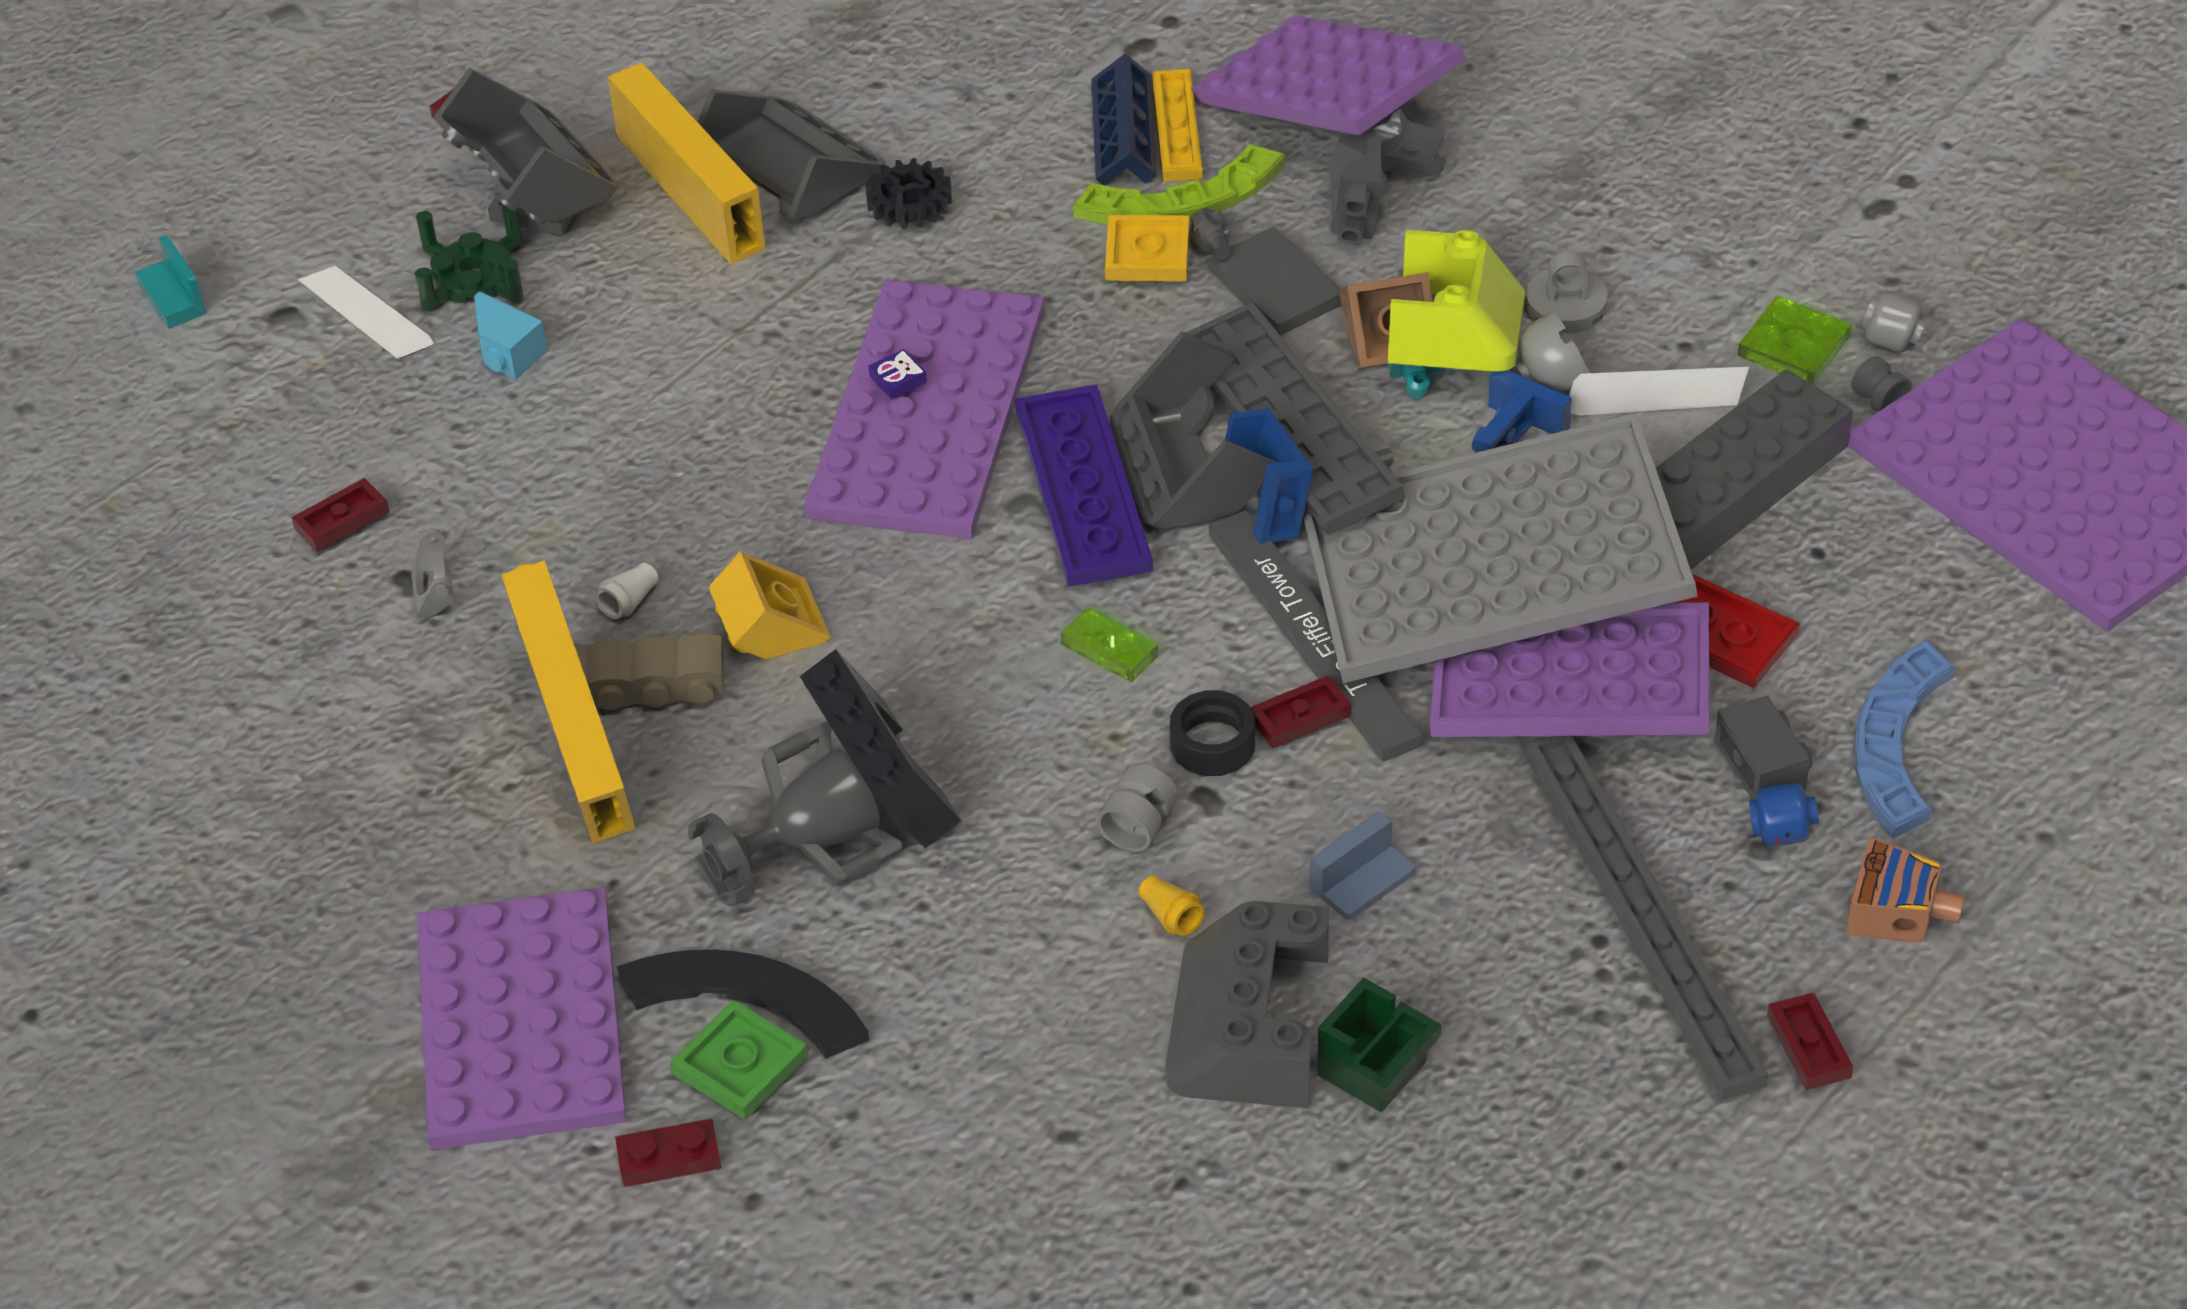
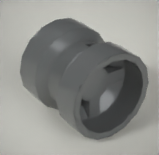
(1879, 383)

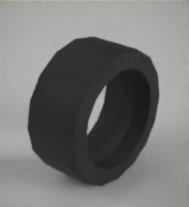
(1212, 758)

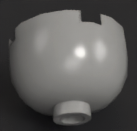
(1550, 355)

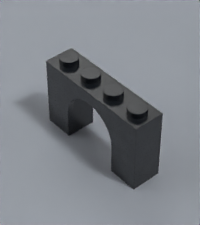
(869, 737)

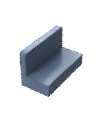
(1359, 867)

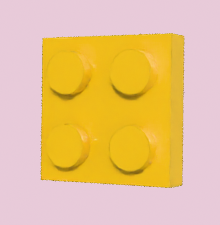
(1147, 248)

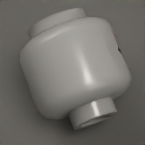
(1892, 321)

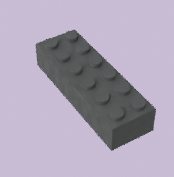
(1751, 461)

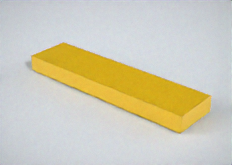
(1177, 125)

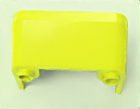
(1474, 307)

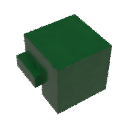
(1373, 1045)

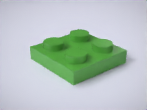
(739, 1059)

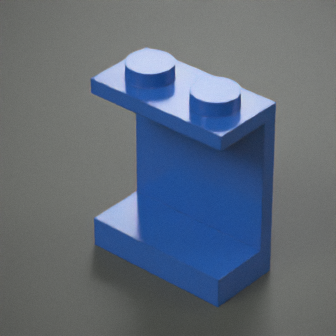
(1284, 482)

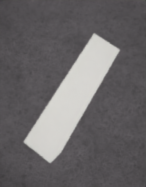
(367, 312)
(1656, 390)

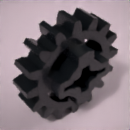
(908, 193)

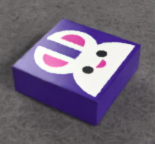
(897, 374)

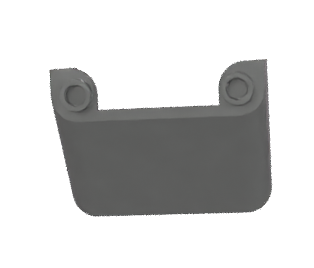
(787, 150)

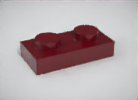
(340, 514)
(1301, 711)
(1809, 1041)
(668, 1152)

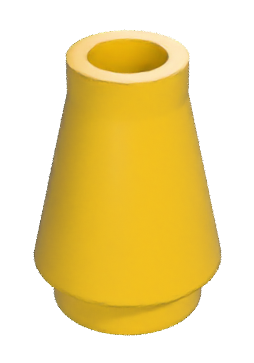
(1173, 906)

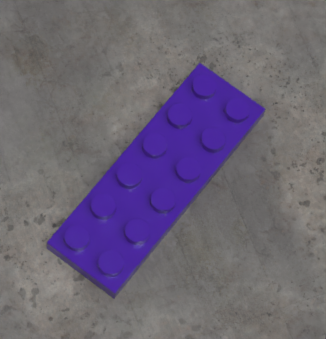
(1083, 485)

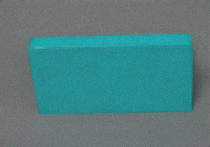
(172, 287)

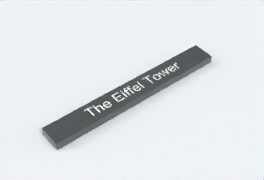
(1307, 627)

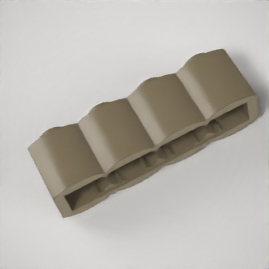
(654, 670)

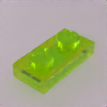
(1109, 644)

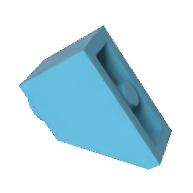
(508, 336)

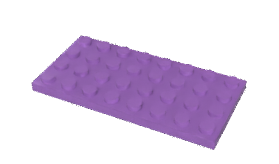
(933, 450)

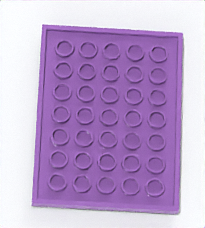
(2045, 469)

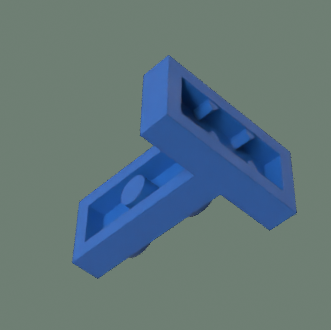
(1518, 407)

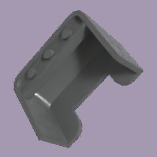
(527, 148)
(1220, 1028)

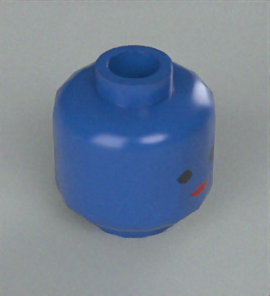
(1782, 814)

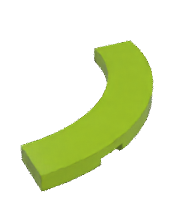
(1232, 185)

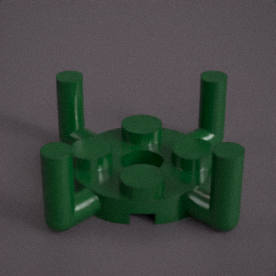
(455, 264)

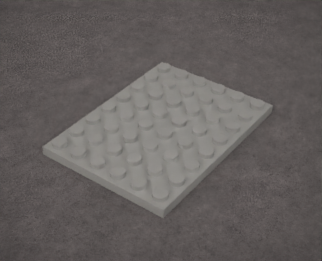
(1502, 550)

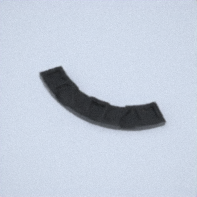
(752, 980)

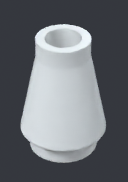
(624, 592)

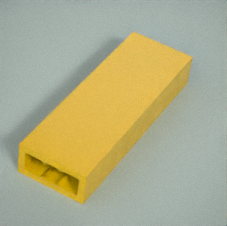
(687, 163)
(568, 702)

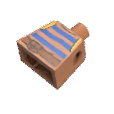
(1899, 895)

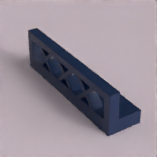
(1133, 117)

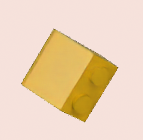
(766, 608)

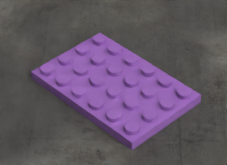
(1328, 74)
(1592, 679)
(519, 1018)

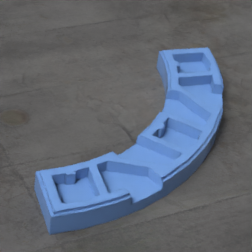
(1881, 732)

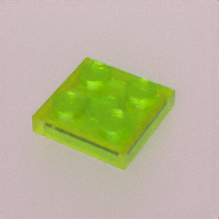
(1794, 339)

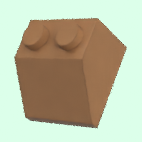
(1368, 313)

